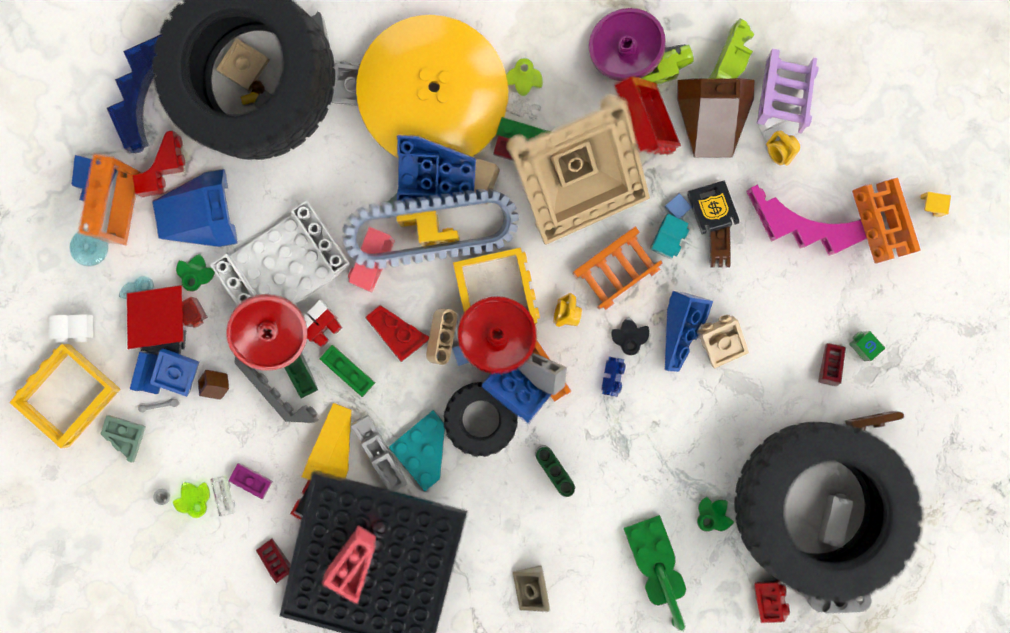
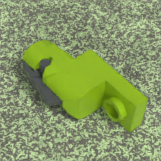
(673, 59)

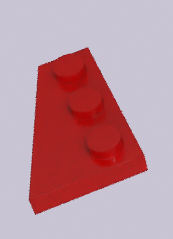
(397, 334)

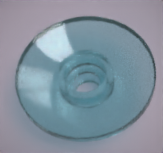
(93, 254)

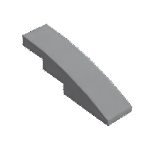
(379, 453)

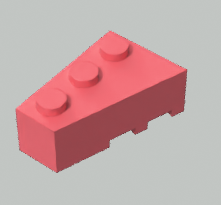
(373, 243)
(350, 566)

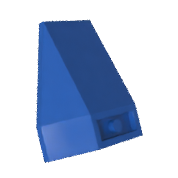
(431, 169)
(196, 212)

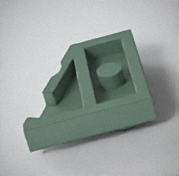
(123, 435)

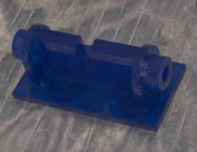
(613, 383)

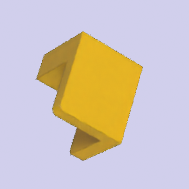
(936, 203)

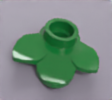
(195, 270)
(716, 514)

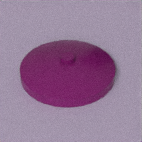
(627, 44)

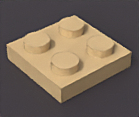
(242, 64)

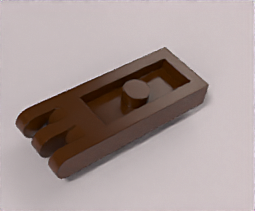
(720, 247)
(876, 420)

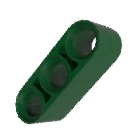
(559, 479)

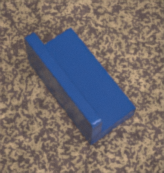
(143, 373)

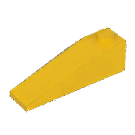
(332, 445)

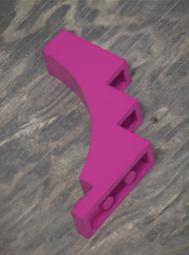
(780, 221)

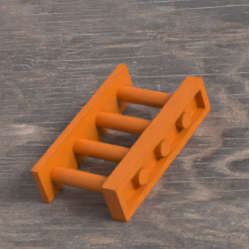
(600, 261)

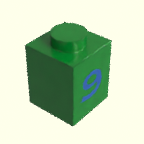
(866, 345)

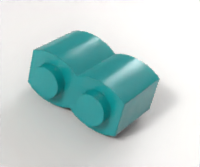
(669, 236)

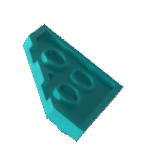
(422, 450)

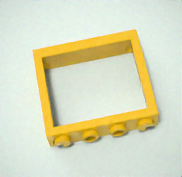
(525, 276)
(37, 379)

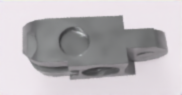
(840, 607)

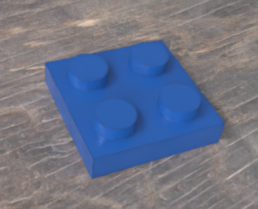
(174, 372)

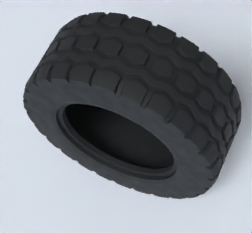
(186, 64)
(888, 523)

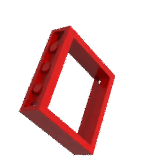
(648, 116)

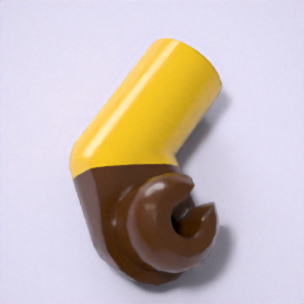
(258, 88)

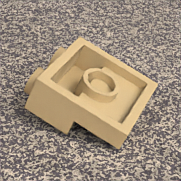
(723, 340)

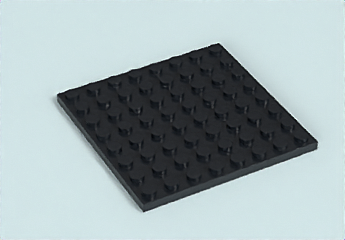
(407, 568)

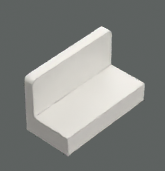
(776, 124)

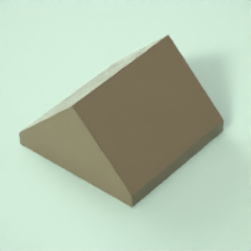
(531, 589)

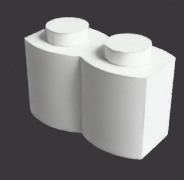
(69, 327)

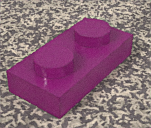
(250, 481)

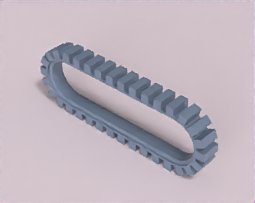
(452, 248)

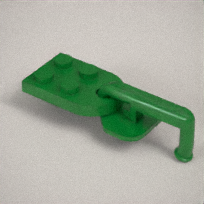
(650, 548)

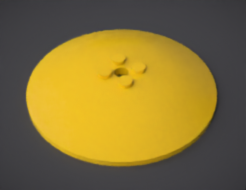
(423, 51)

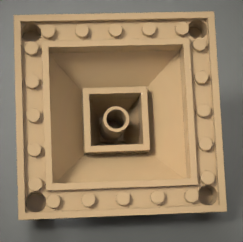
(581, 170)

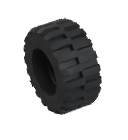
(462, 438)

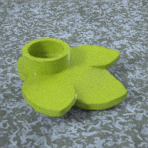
(524, 80)

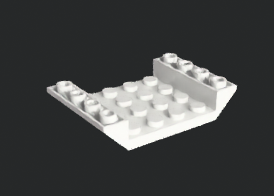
(284, 261)

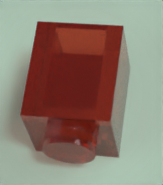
(193, 313)

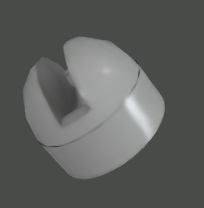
(158, 500)

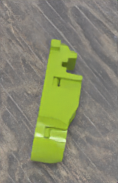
(734, 53)

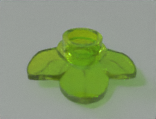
(190, 497)

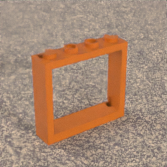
(97, 197)

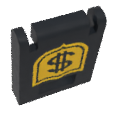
(713, 210)

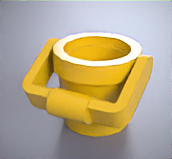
(783, 150)
(567, 313)

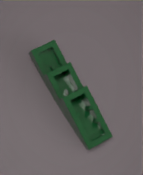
(301, 376)

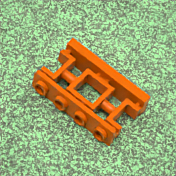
(901, 231)

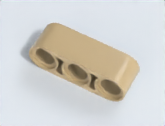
(445, 345)

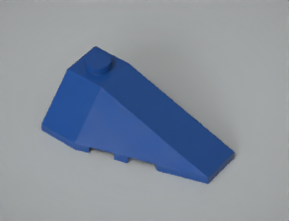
(684, 318)

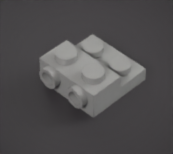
(345, 84)

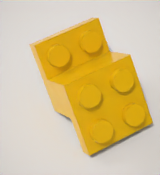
(428, 228)

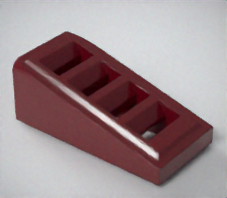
(824, 371)
(268, 564)

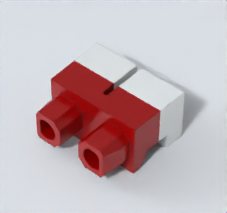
(319, 321)

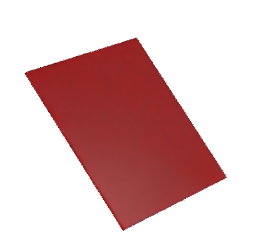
(154, 317)

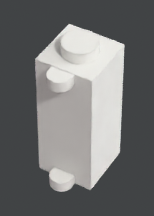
(835, 519)

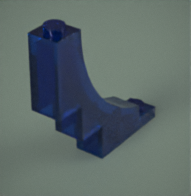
(128, 114)

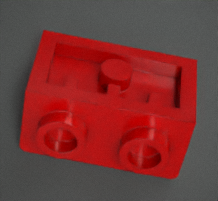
(772, 601)

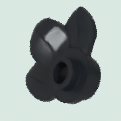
(630, 333)

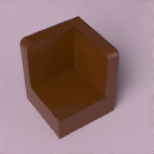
(213, 384)

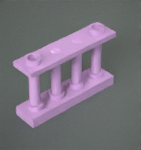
(769, 95)

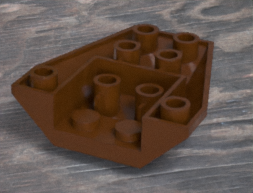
(714, 113)

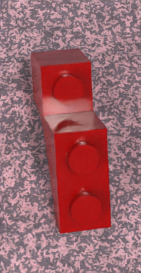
(167, 161)

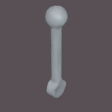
(173, 403)

